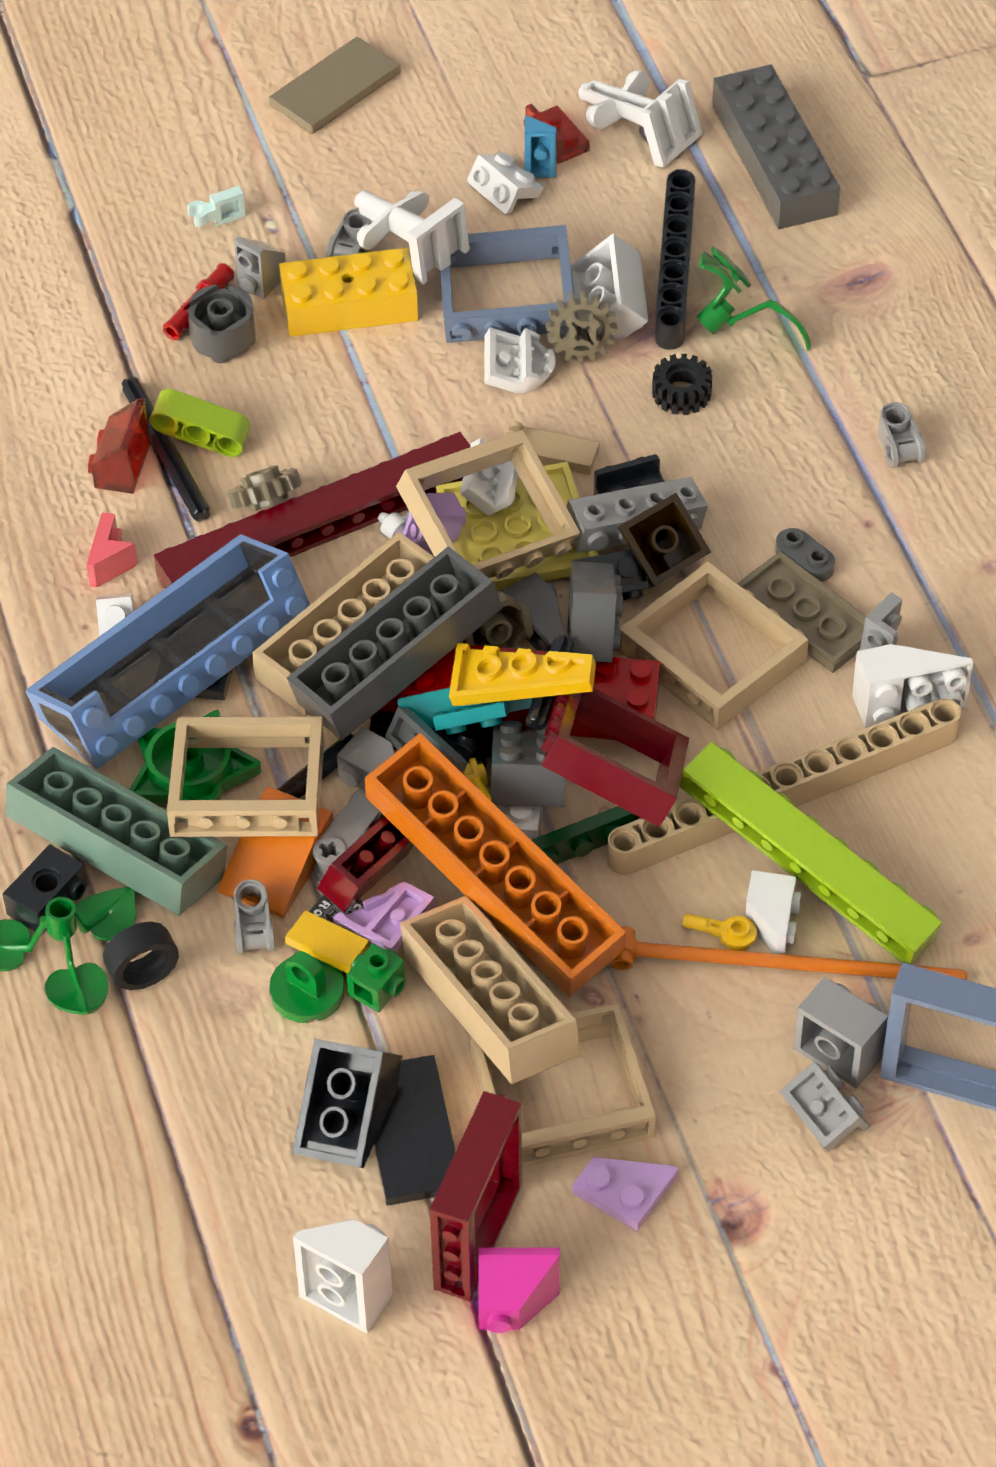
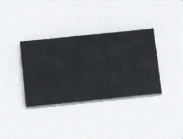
(415, 1136)

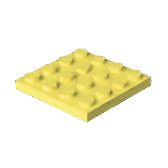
(514, 528)

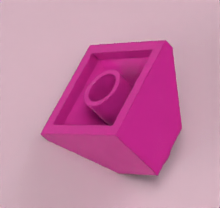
(515, 1285)

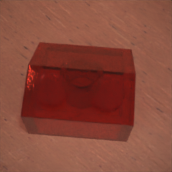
(121, 449)

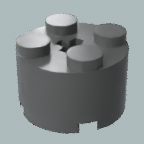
(221, 322)

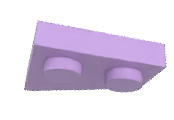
(382, 915)
(624, 1188)

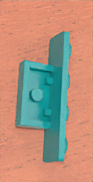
(439, 713)

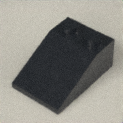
(345, 1102)

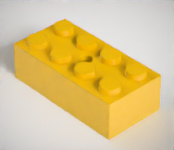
(348, 292)

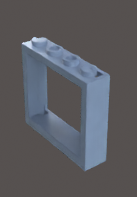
(504, 248)
(926, 1069)

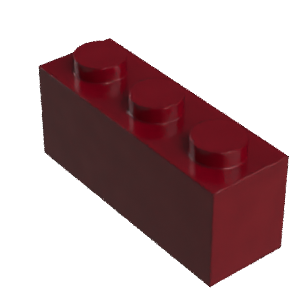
(364, 864)

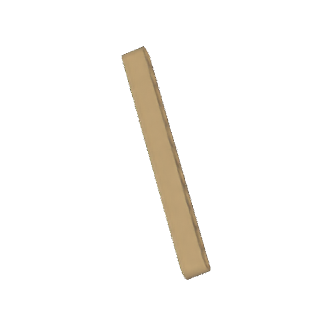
(798, 778)

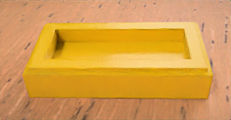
(326, 941)

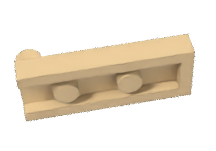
(560, 448)

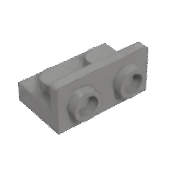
(882, 623)
(823, 1106)

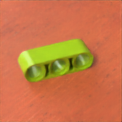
(200, 422)

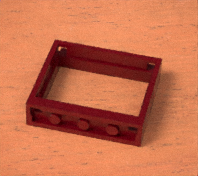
(603, 775)
(476, 1194)

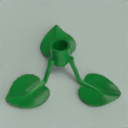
(719, 310)
(78, 988)

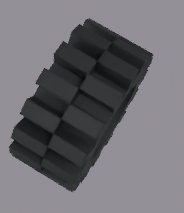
(682, 397)

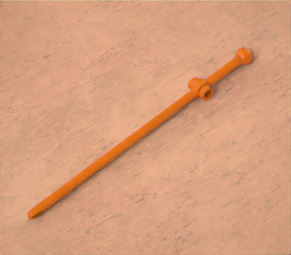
(760, 959)

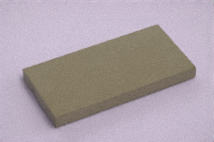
(334, 84)
(810, 606)

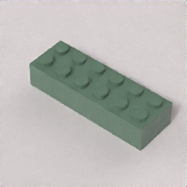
(113, 830)

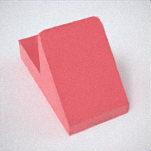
(108, 553)

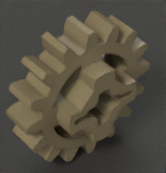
(584, 314)
(264, 488)

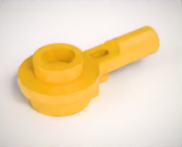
(477, 776)
(734, 932)

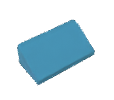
(540, 148)

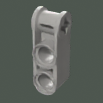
(344, 831)

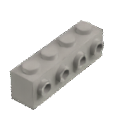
(602, 513)

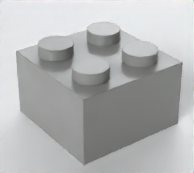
(840, 1031)

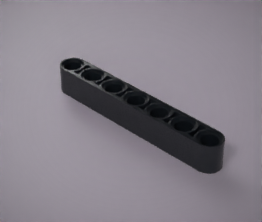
(675, 259)

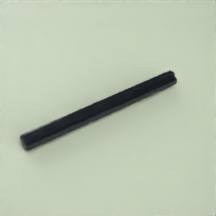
(170, 456)

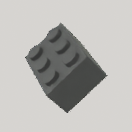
(595, 609)
(517, 768)

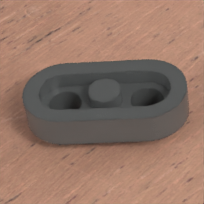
(805, 551)

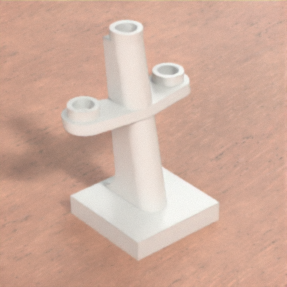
(668, 120)
(429, 239)

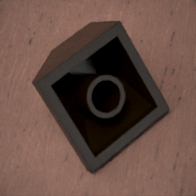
(664, 539)

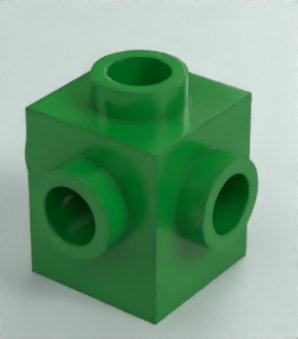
(376, 977)

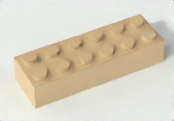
(335, 613)
(490, 989)

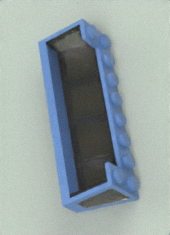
(169, 649)

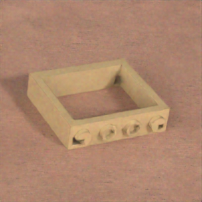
(513, 448)
(685, 684)
(246, 817)
(597, 1131)

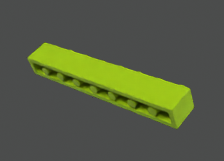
(810, 853)

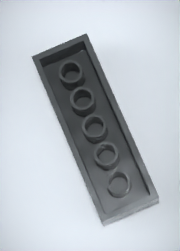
(775, 146)
(395, 642)

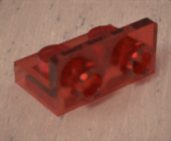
(569, 139)

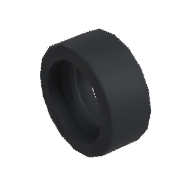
(133, 942)

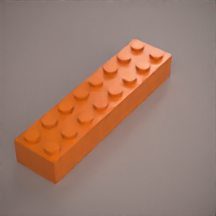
(495, 864)

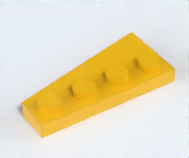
(506, 676)

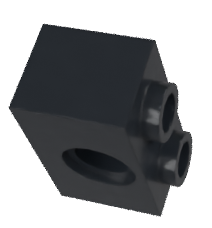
(52, 872)

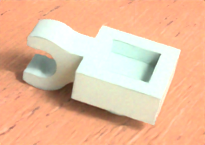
(221, 209)

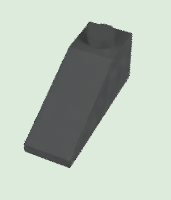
(543, 606)

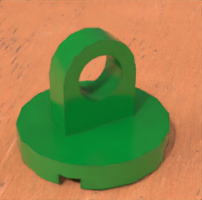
(306, 988)

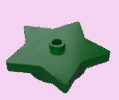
(206, 769)

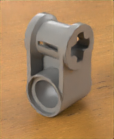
(345, 238)
(900, 435)
(253, 923)

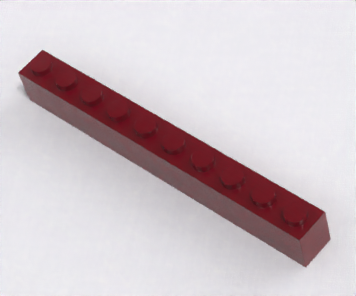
(314, 516)

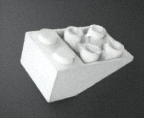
(903, 678)

